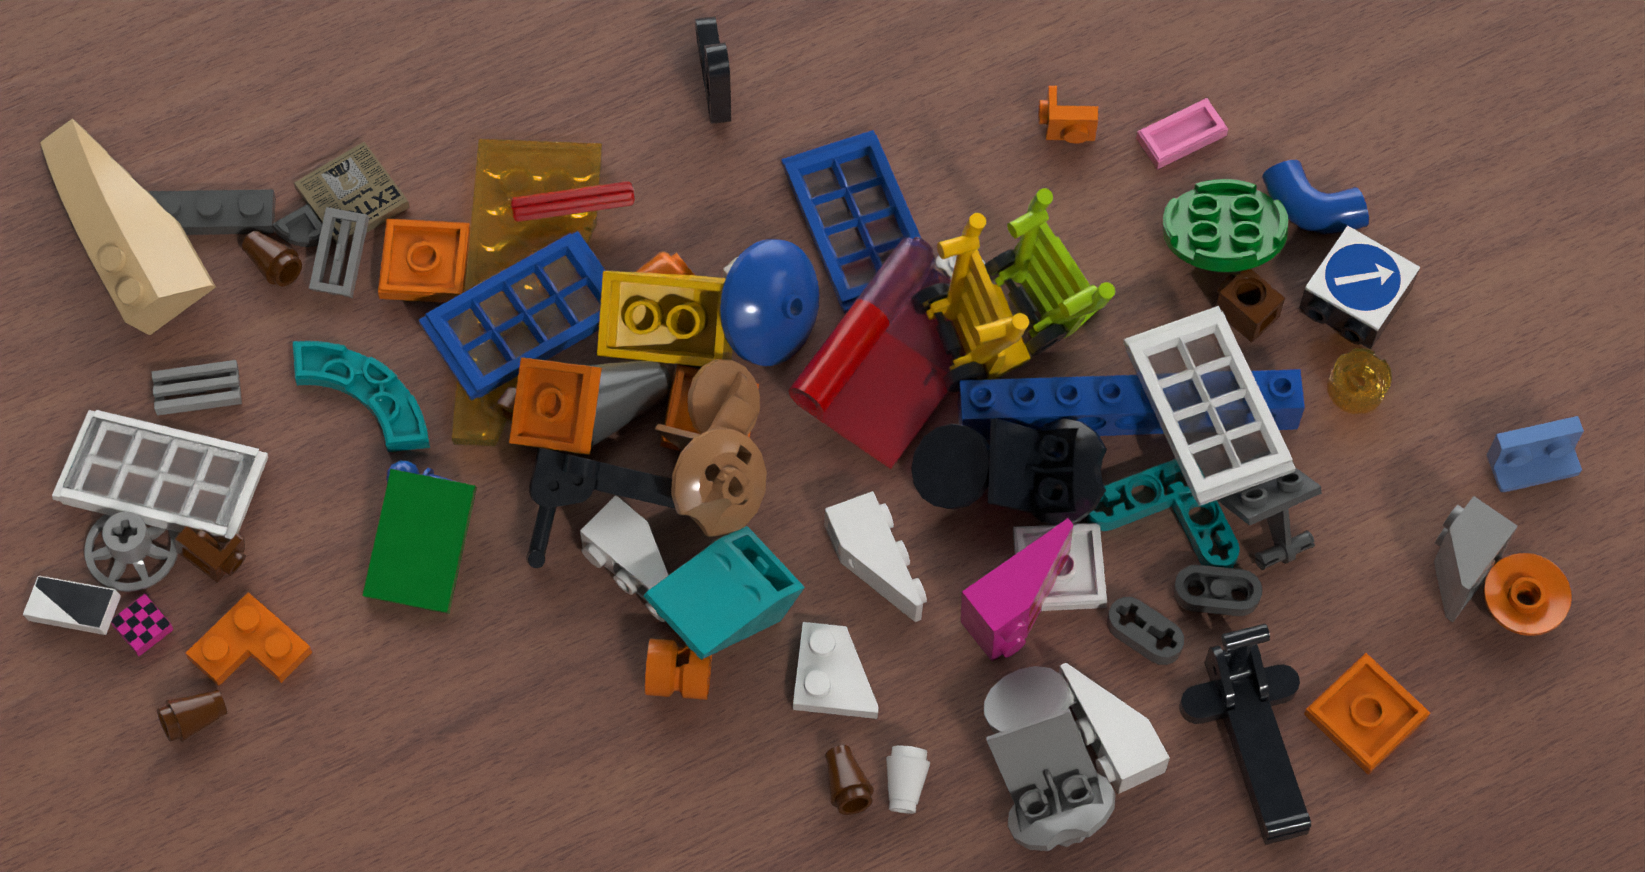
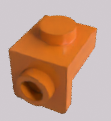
(1067, 123)

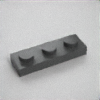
(220, 210)

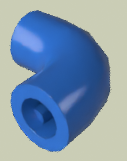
(1311, 208)

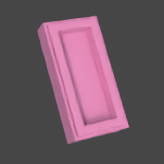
(1182, 133)

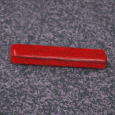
(572, 201)

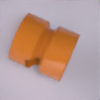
(676, 669)

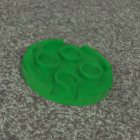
(1225, 226)

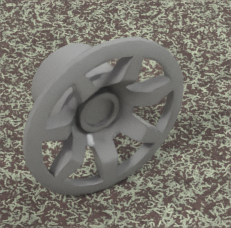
(128, 543)

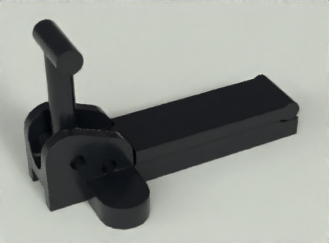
(570, 479)
(1243, 697)

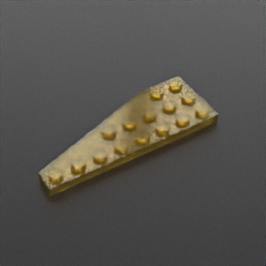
(498, 241)

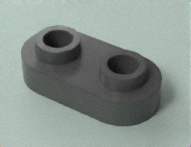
(1217, 586)

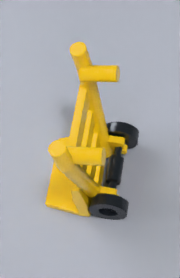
(978, 312)

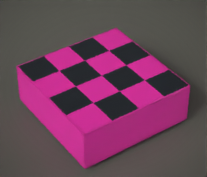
(141, 625)

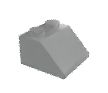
(1468, 550)

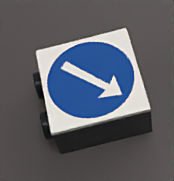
(1358, 288)

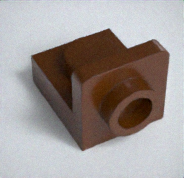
(203, 553)

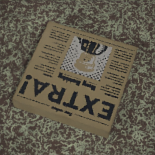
(353, 184)

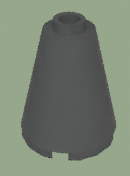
(627, 393)

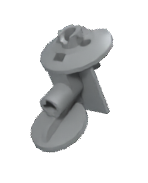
(1044, 761)

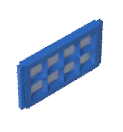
(850, 209)
(519, 313)

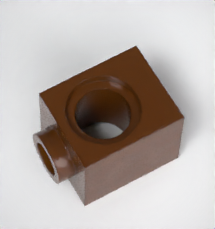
(1249, 319)

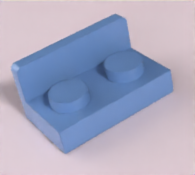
(1536, 454)

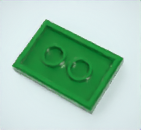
(419, 541)

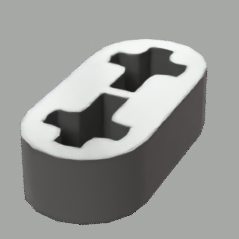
(1139, 638)

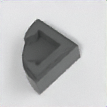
(299, 227)

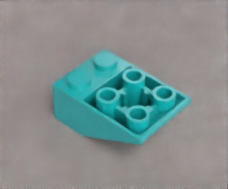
(725, 593)

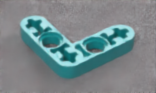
(1180, 500)

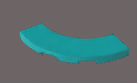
(367, 382)

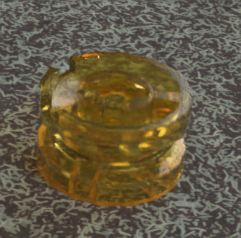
(1345, 388)

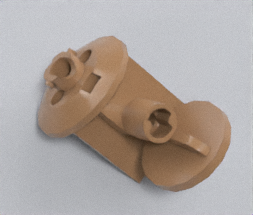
(720, 469)

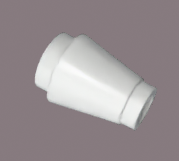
(906, 776)

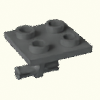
(1272, 502)

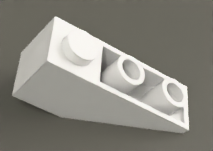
(625, 547)
(868, 549)
(1120, 736)

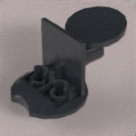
(1026, 469)

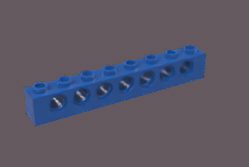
(1104, 403)

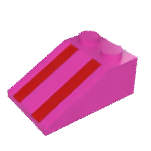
(1008, 599)

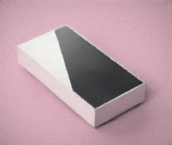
(72, 605)

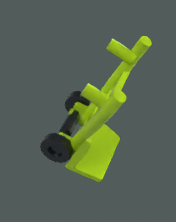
(1048, 278)

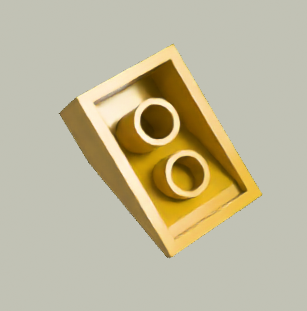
(662, 318)

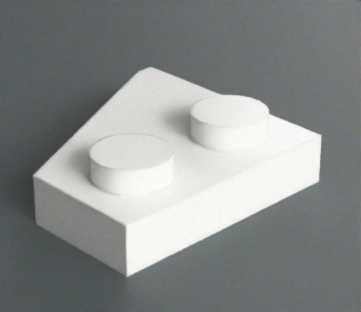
(831, 674)

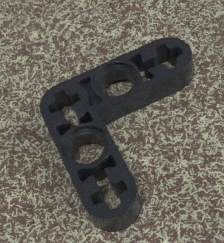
(714, 69)

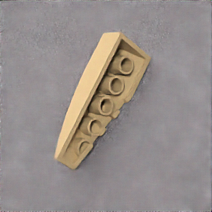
(125, 232)

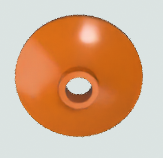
(1534, 578)

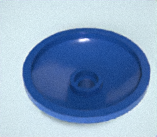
(769, 302)

